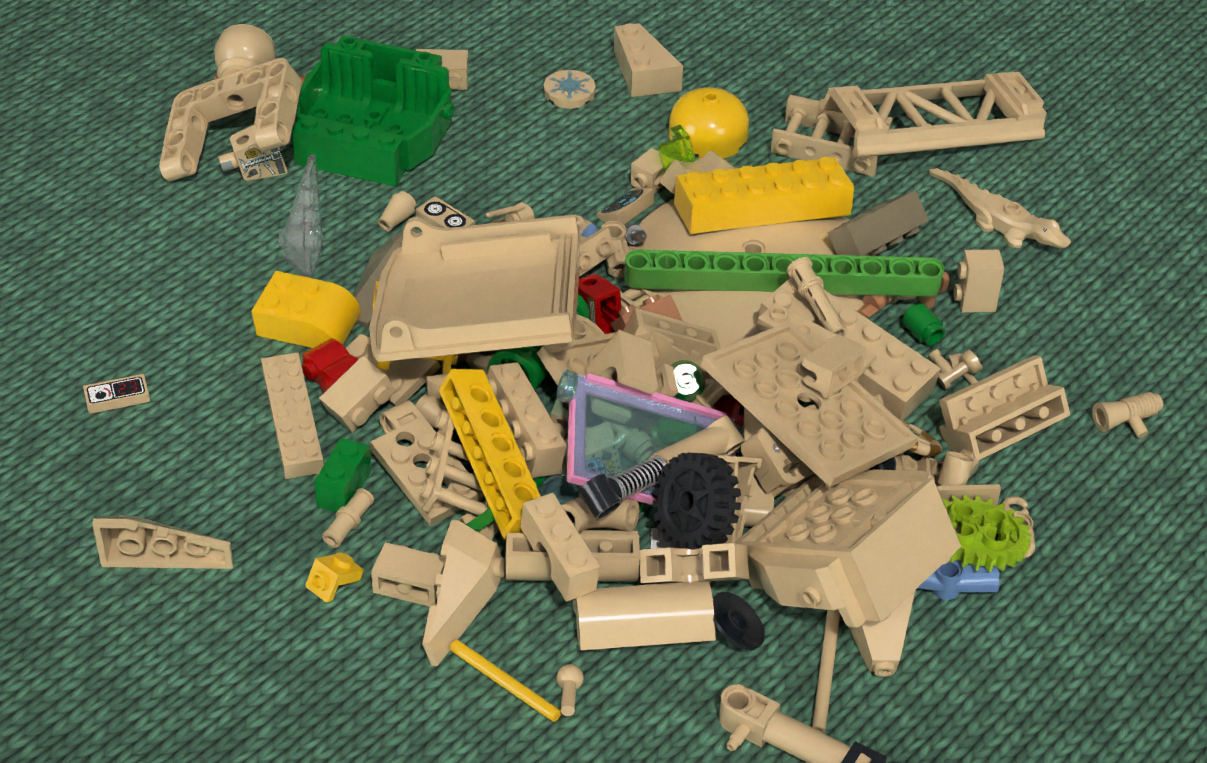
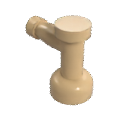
(948, 374)

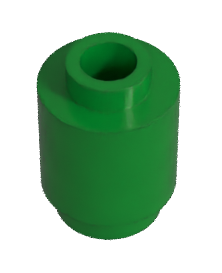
(924, 324)

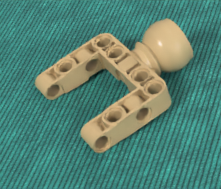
(246, 79)

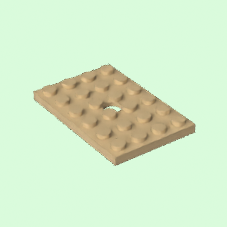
(837, 439)

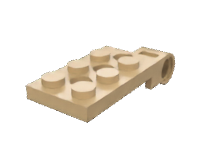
(408, 423)

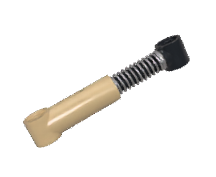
(606, 494)

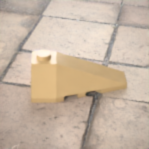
(150, 544)
(464, 588)

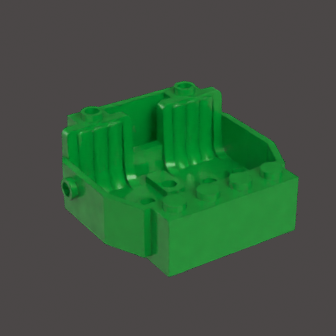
(372, 110)

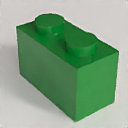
(342, 474)

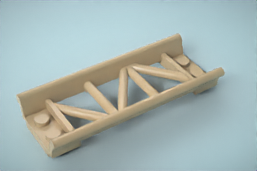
(1006, 89)

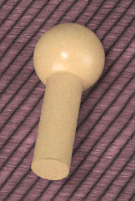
(569, 679)

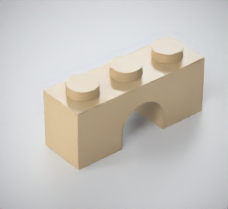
(572, 562)
(708, 563)

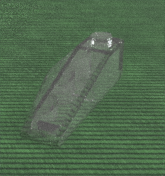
(303, 231)

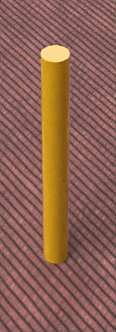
(505, 680)

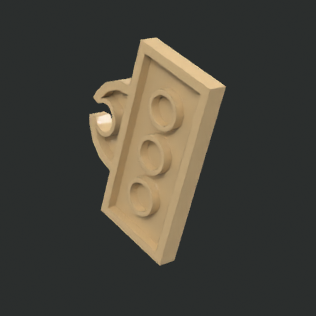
(575, 355)

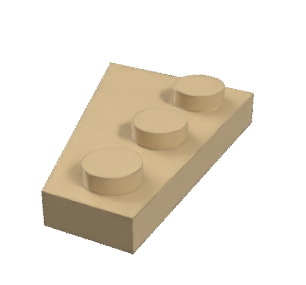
(404, 374)

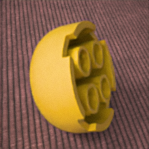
(712, 120)

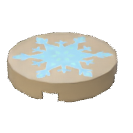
(569, 88)

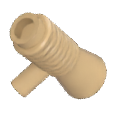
(1129, 410)

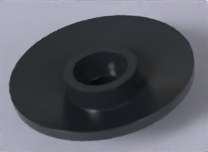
(738, 621)

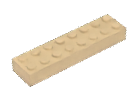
(292, 415)

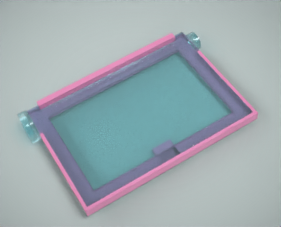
(623, 426)

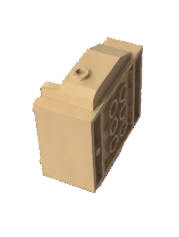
(852, 544)

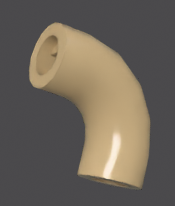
(622, 518)

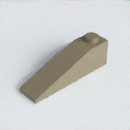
(365, 289)

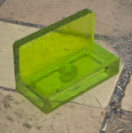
(678, 148)

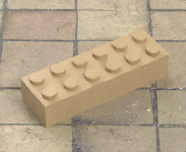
(897, 373)

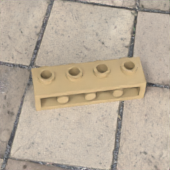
(528, 420)

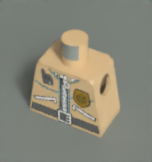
(250, 160)

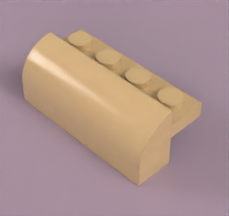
(1002, 409)
(613, 550)
(645, 615)

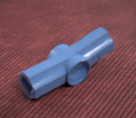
(953, 578)

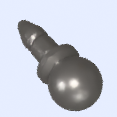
(634, 234)

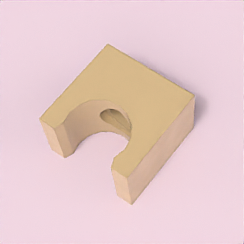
(627, 362)

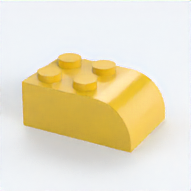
(304, 310)

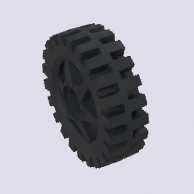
(696, 501)

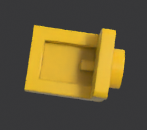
(331, 572)

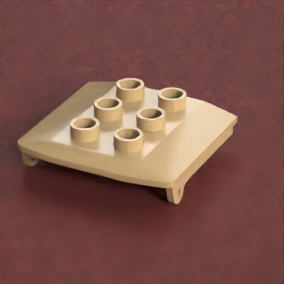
(477, 288)

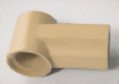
(616, 262)
(958, 468)

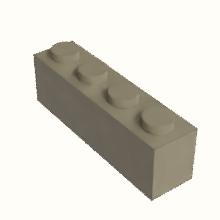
(879, 226)

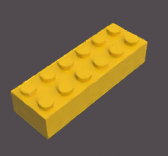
(763, 195)

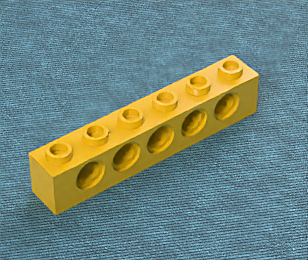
(489, 446)

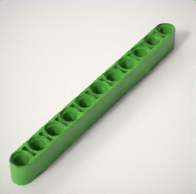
(768, 272)

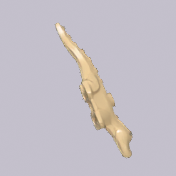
(1003, 215)

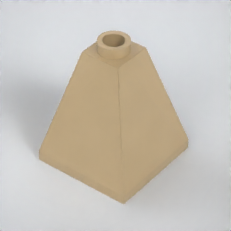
(883, 641)

